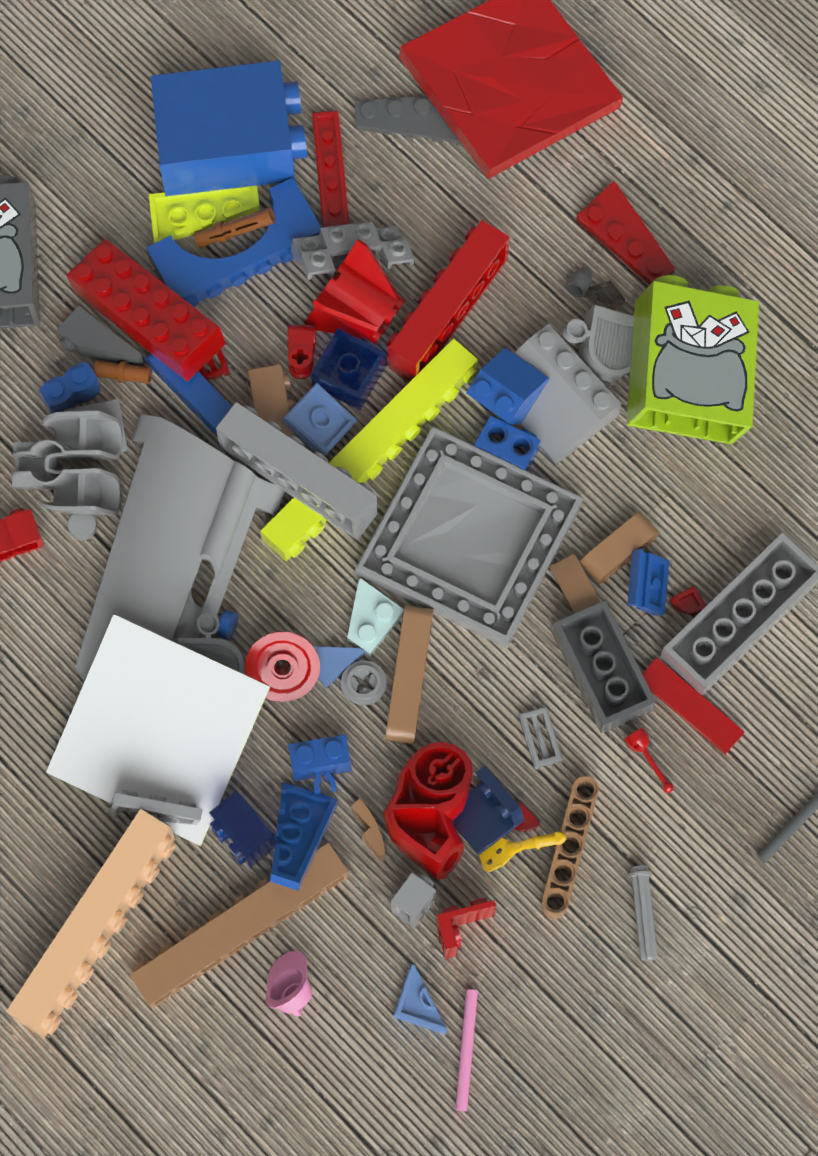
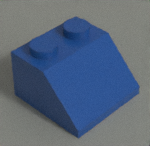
(508, 386)

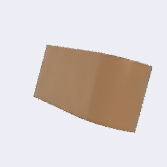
(618, 547)

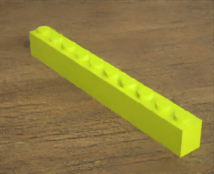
(379, 441)

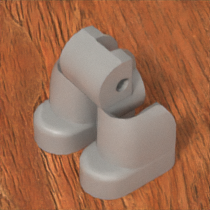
(75, 490)

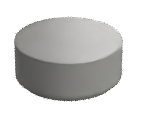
(82, 526)

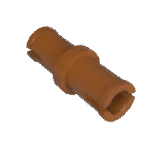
(123, 371)

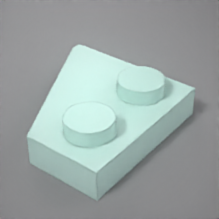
(371, 618)

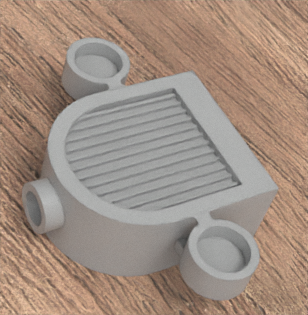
(604, 342)

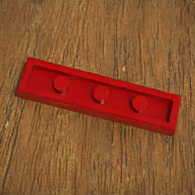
(692, 706)

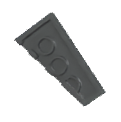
(404, 116)

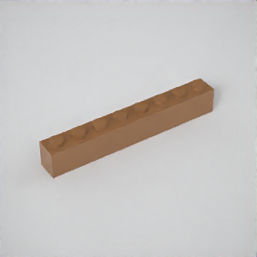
(234, 929)

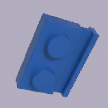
(648, 582)

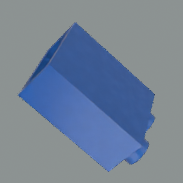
(226, 128)

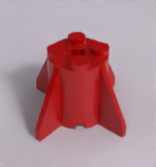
(357, 298)

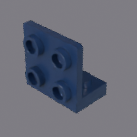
(487, 813)

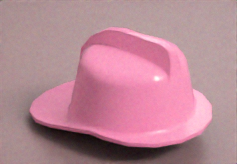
(288, 984)

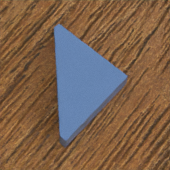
(335, 661)
(417, 1005)

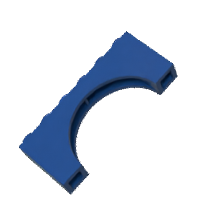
(200, 277)

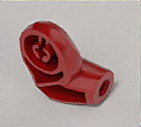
(425, 802)

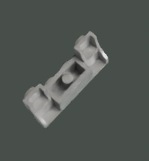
(330, 248)

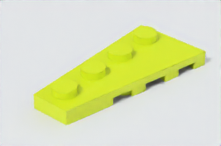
(187, 213)

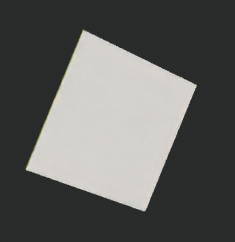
(157, 724)

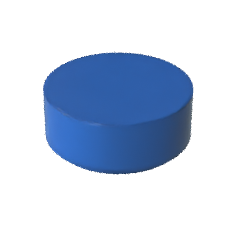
(227, 624)

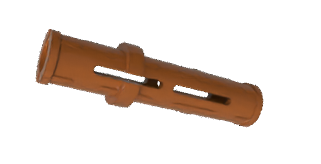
(225, 230)

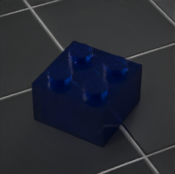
(349, 369)
(242, 829)

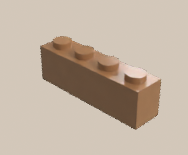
(269, 395)

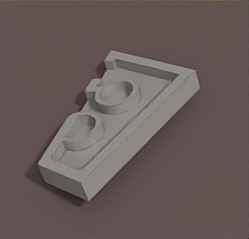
(180, 813)

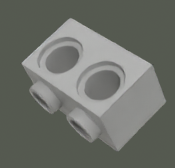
(414, 899)

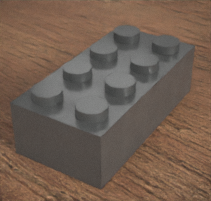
(603, 666)

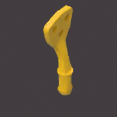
(509, 849)

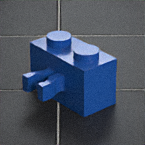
(320, 759)

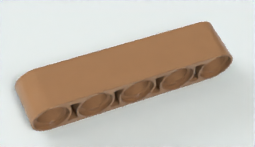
(409, 674)
(565, 860)

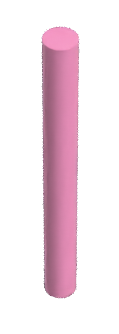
(466, 1050)

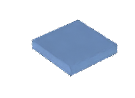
(319, 420)

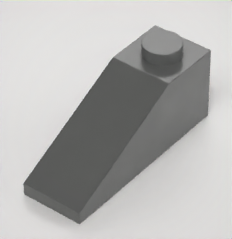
(94, 340)

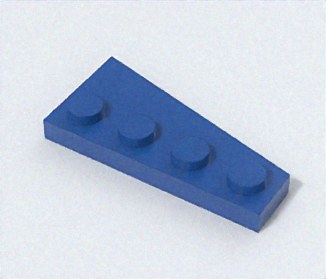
(299, 831)

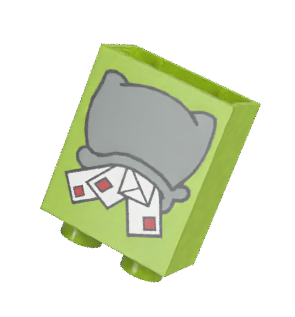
(693, 361)

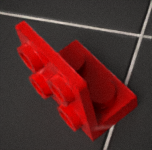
(452, 917)

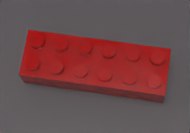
(449, 300)
(146, 309)

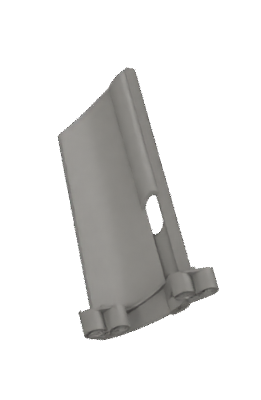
(178, 511)

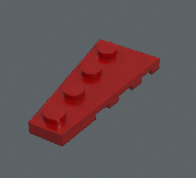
(624, 233)

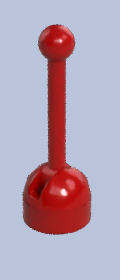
(638, 742)

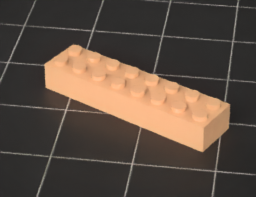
(92, 924)

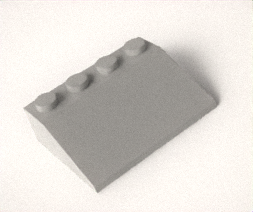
(572, 402)

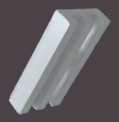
(547, 761)

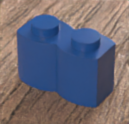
(73, 388)

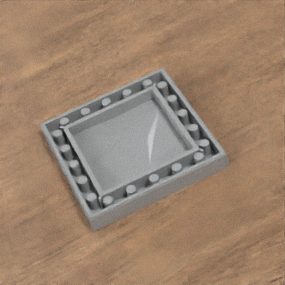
(469, 537)

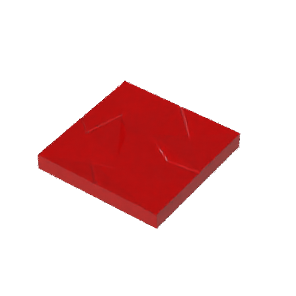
(510, 80)

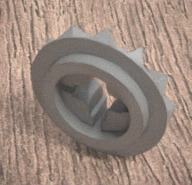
(361, 670)

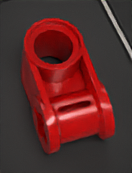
(301, 347)

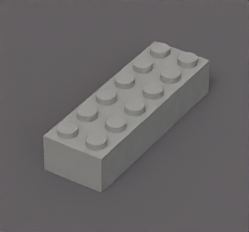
(297, 470)
(741, 614)

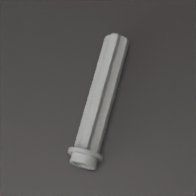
(644, 912)

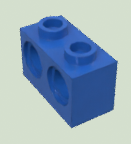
(511, 439)

